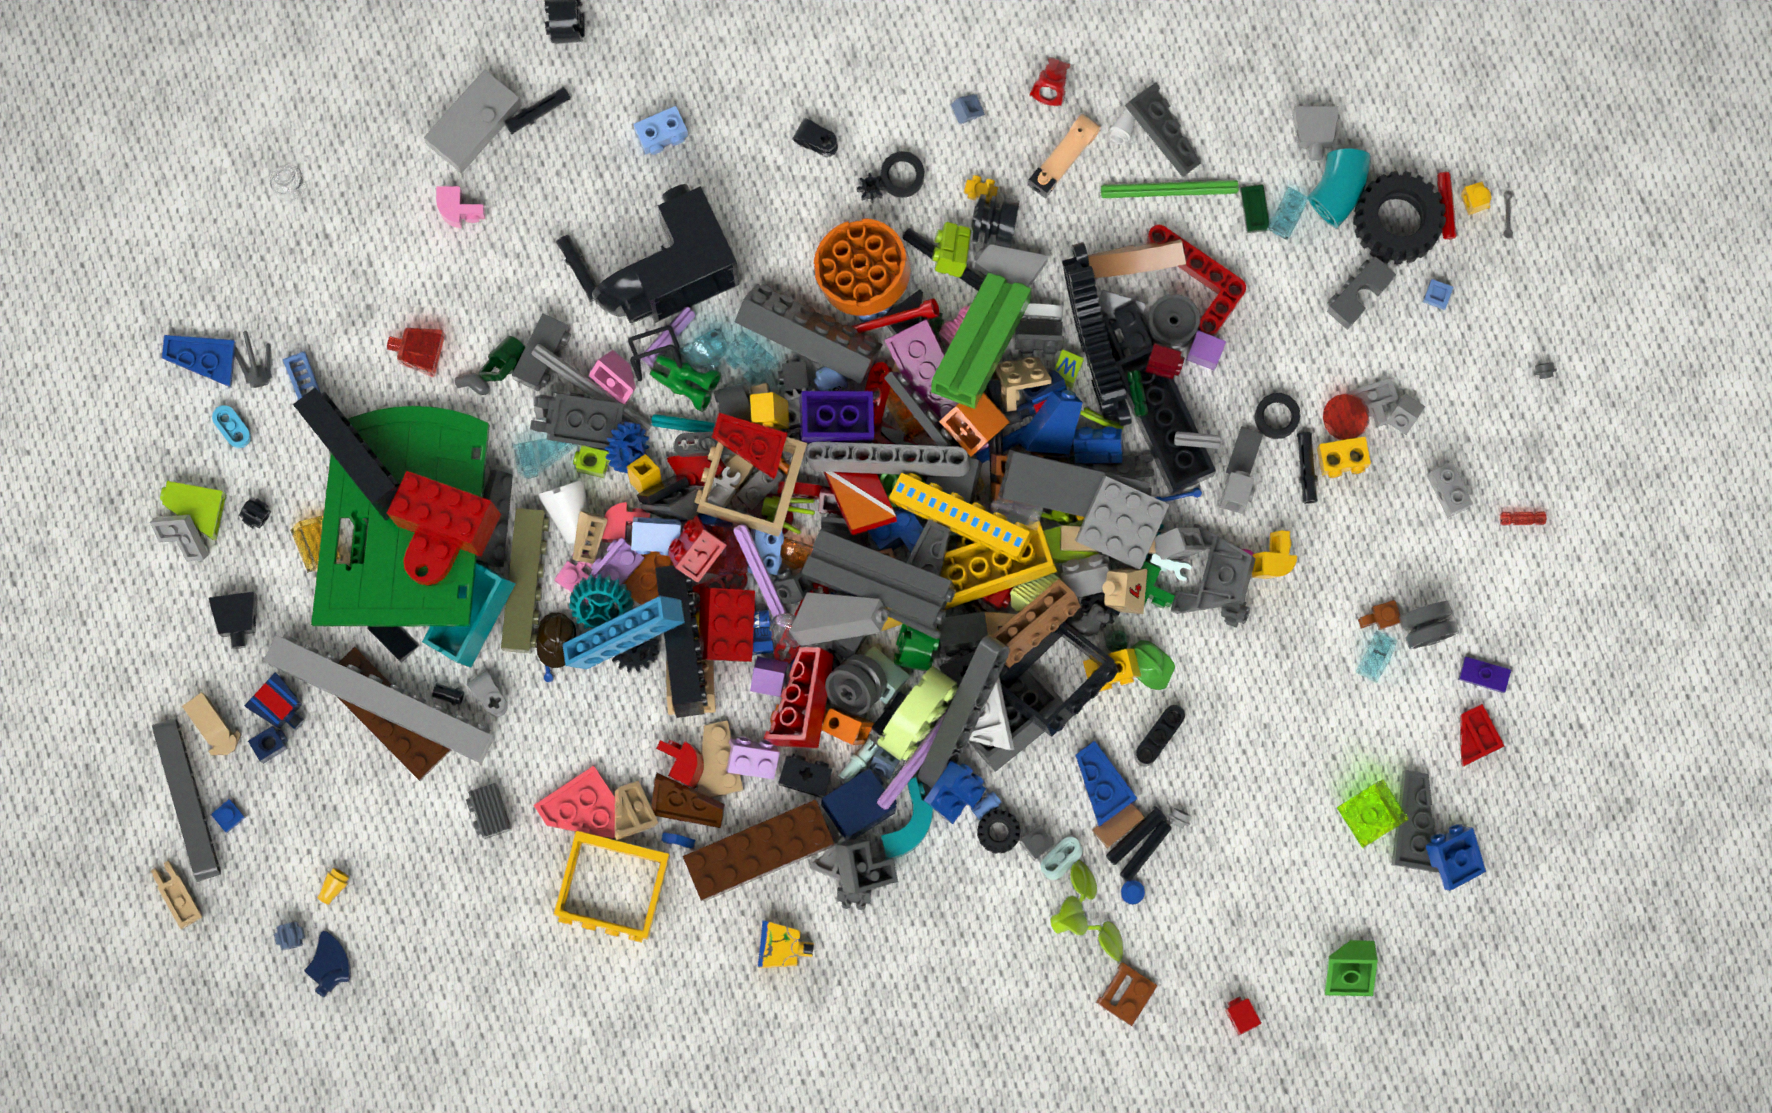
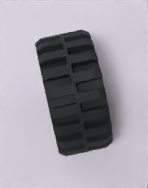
(1418, 195)

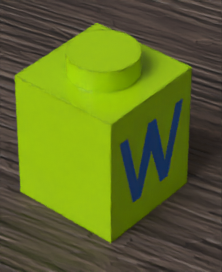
(1069, 367)

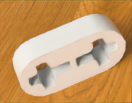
(1043, 312)

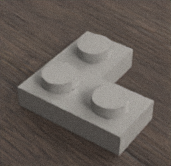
(182, 530)

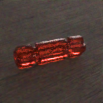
(1523, 518)

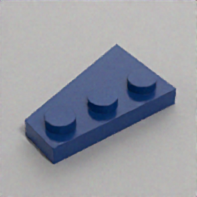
(202, 356)
(1103, 783)

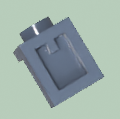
(884, 763)

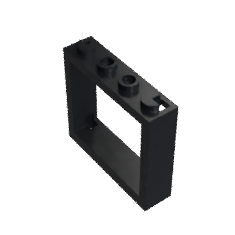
(1074, 704)

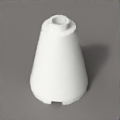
(565, 506)

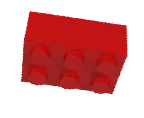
(726, 624)

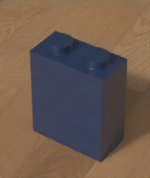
(855, 806)

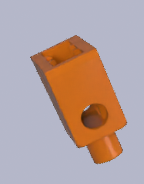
(846, 727)

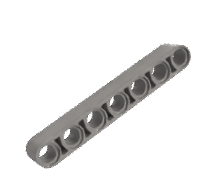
(877, 452)

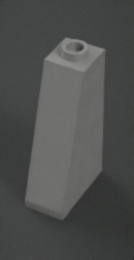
(837, 617)

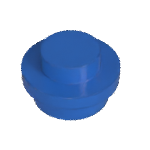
(1132, 892)

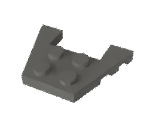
(1223, 580)

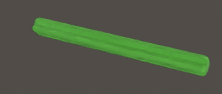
(1169, 189)

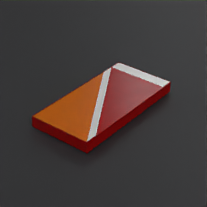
(861, 499)

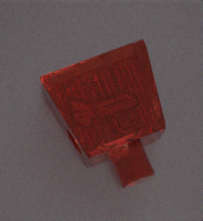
(418, 349)

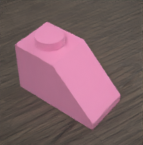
(614, 376)

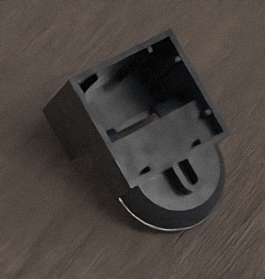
(678, 276)

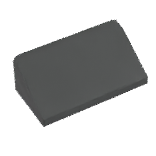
(1112, 302)

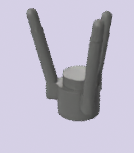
(257, 375)

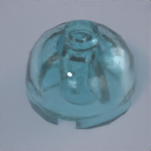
(706, 350)

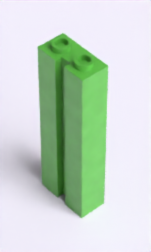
(981, 340)

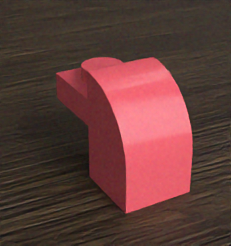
(618, 519)

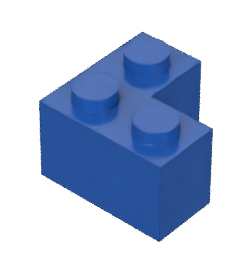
(893, 535)

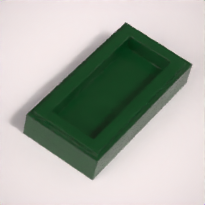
(1254, 208)

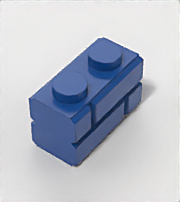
(1098, 445)

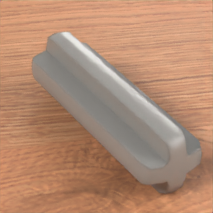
(1197, 440)

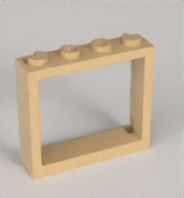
(792, 446)

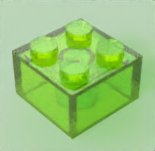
(1372, 813)

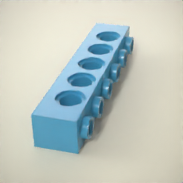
(623, 632)

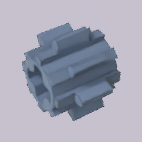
(289, 936)

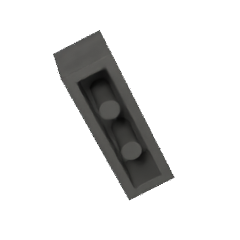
(551, 335)

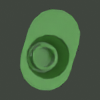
(1153, 664)

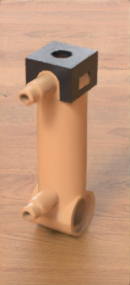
(1064, 155)

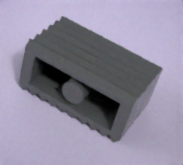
(489, 811)

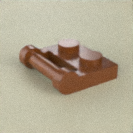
(1134, 997)

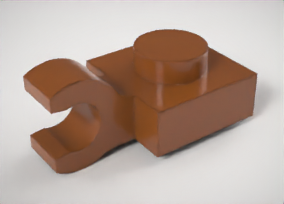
(1383, 615)

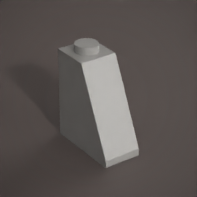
(1010, 263)

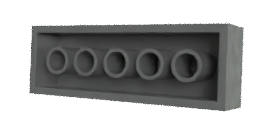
(808, 332)

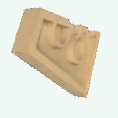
(715, 753)

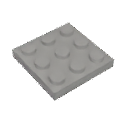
(1122, 522)

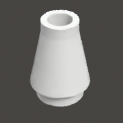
(1122, 128)

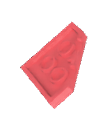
(581, 806)

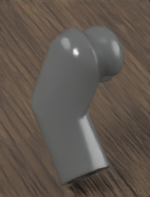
(474, 381)

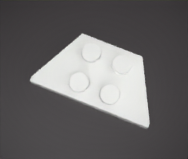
(993, 722)

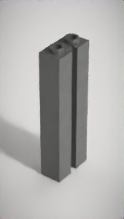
(1056, 483)
(871, 574)

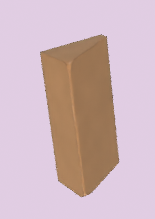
(1118, 825)

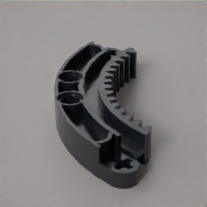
(1093, 336)

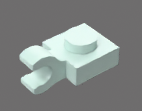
(1171, 565)

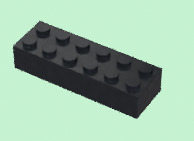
(1166, 415)
(349, 449)
(681, 647)

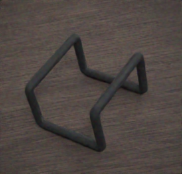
(636, 357)

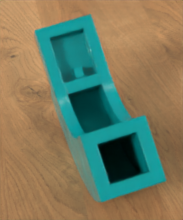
(907, 839)

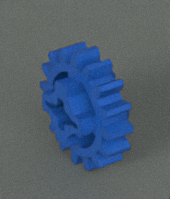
(626, 445)

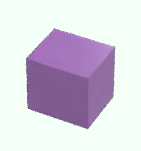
(1206, 350)
(768, 676)

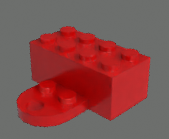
(441, 523)

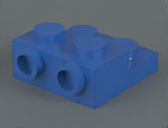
(955, 791)
(1456, 856)

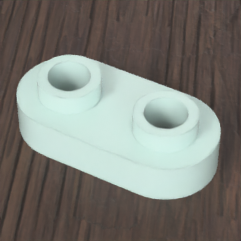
(1060, 858)

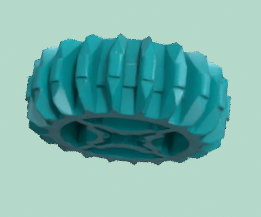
(601, 596)

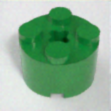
(915, 649)

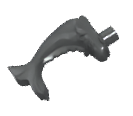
(1090, 622)

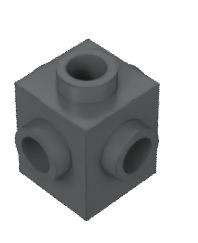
(792, 585)

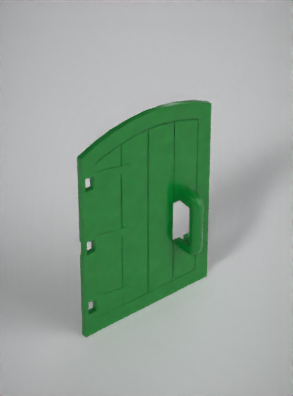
(375, 584)

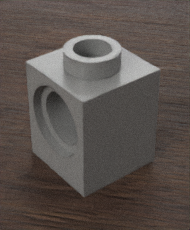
(1405, 414)

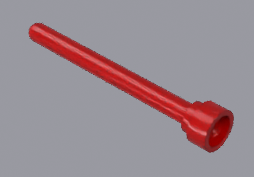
(928, 309)

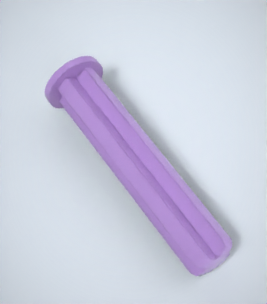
(665, 339)

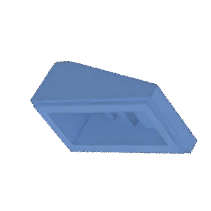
(293, 359)

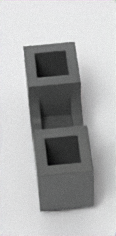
(1373, 277)

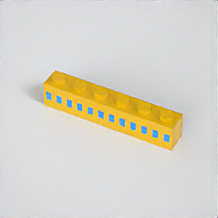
(960, 516)

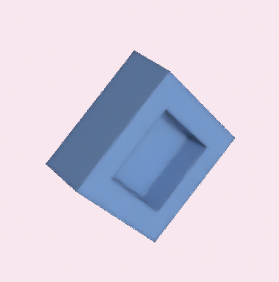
(1438, 294)

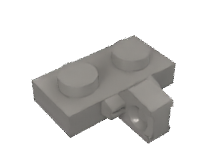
(1377, 398)

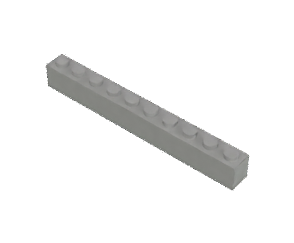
(379, 699)

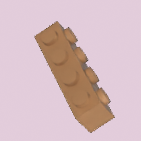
(1037, 620)

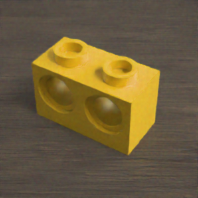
(1342, 451)

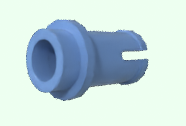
(986, 805)

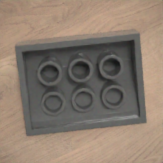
(1038, 696)

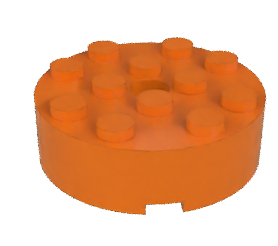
(866, 288)

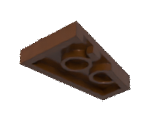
(685, 804)

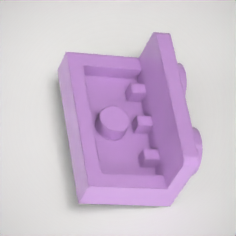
(752, 758)

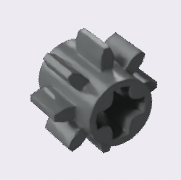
(1235, 614)

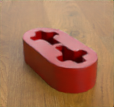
(802, 490)

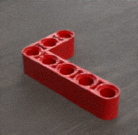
(1202, 274)

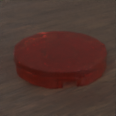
(1346, 416)

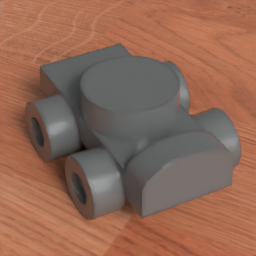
(860, 899)

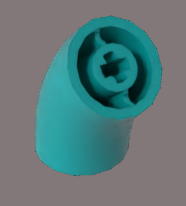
(1340, 185)

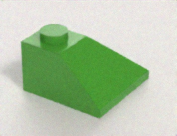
(1352, 969)

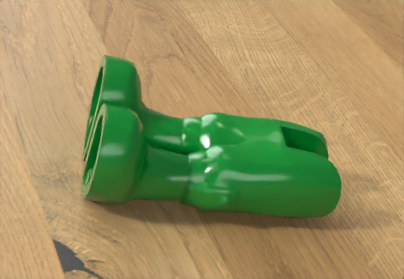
(677, 381)

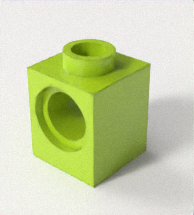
(598, 469)

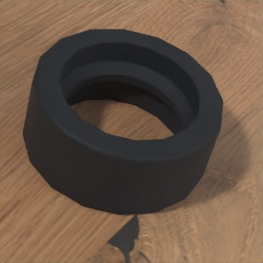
(910, 158)
(1277, 398)

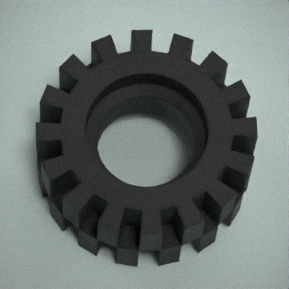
(1002, 817)

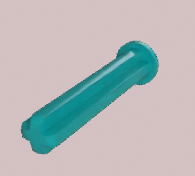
(681, 424)

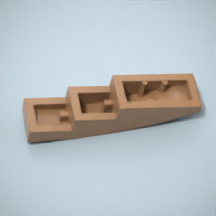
(1137, 259)

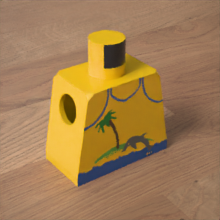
(781, 946)

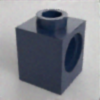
(257, 744)

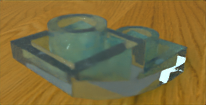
(1287, 213)

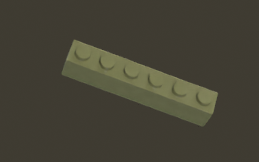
(525, 571)

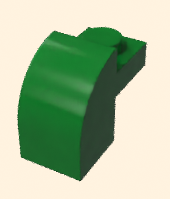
(1159, 597)

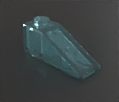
(539, 455)

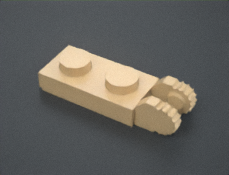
(177, 897)

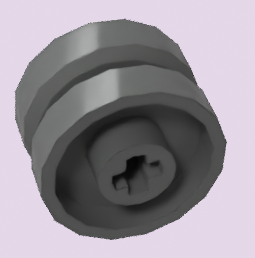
(1180, 310)
(1430, 629)
(856, 684)

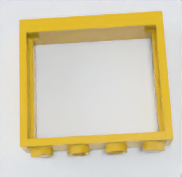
(619, 847)

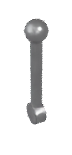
(1508, 232)

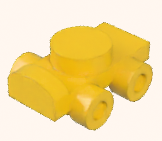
(975, 188)

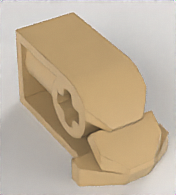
(211, 725)

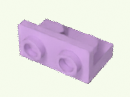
(618, 562)

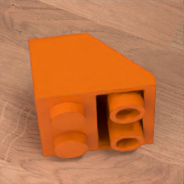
(975, 426)

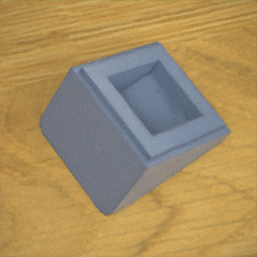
(967, 108)

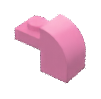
(451, 207)

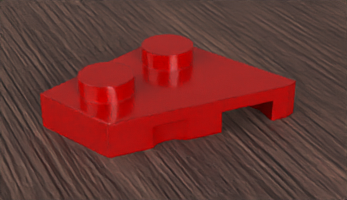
(693, 468)

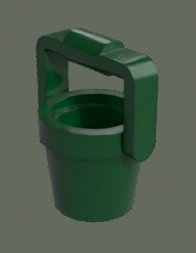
(504, 358)

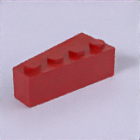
(803, 701)

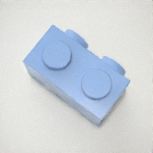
(661, 131)
(654, 534)
(769, 550)

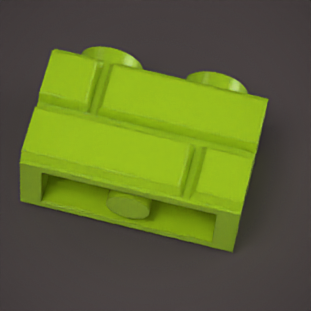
(952, 249)

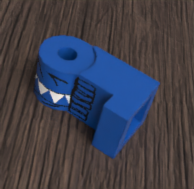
(761, 635)

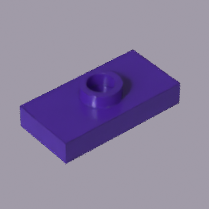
(1484, 674)

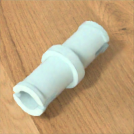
(858, 761)

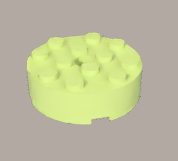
(917, 713)

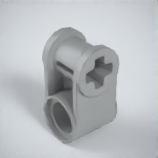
(487, 691)

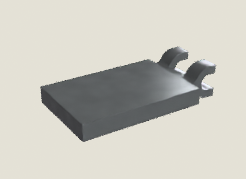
(578, 419)

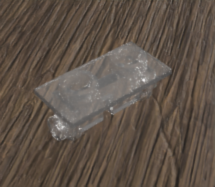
(1018, 512)

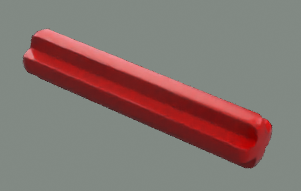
(1445, 190)

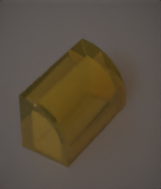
(307, 539)

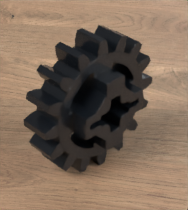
(636, 657)

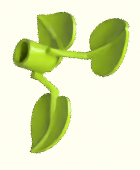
(1072, 915)

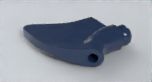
(329, 964)

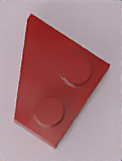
(1477, 735)

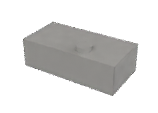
(472, 121)

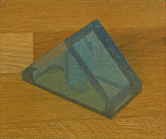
(1376, 656)

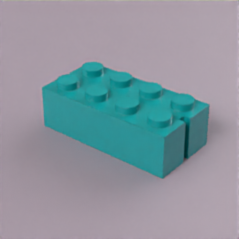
(465, 642)

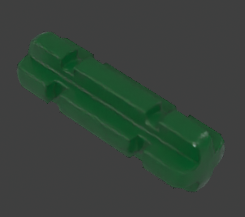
(1137, 393)

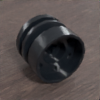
(995, 220)

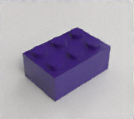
(836, 416)

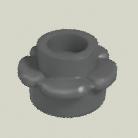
(1545, 370)

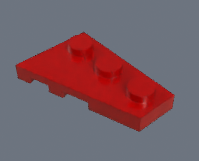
(751, 441)

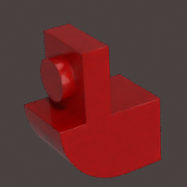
(688, 763)

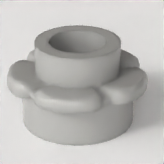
(1180, 818)

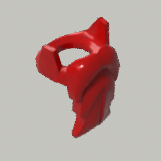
(1053, 77)

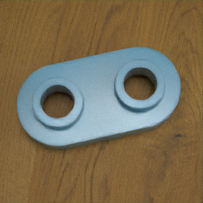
(231, 427)

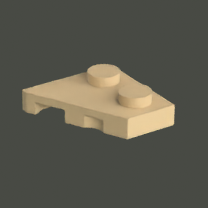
(632, 811)

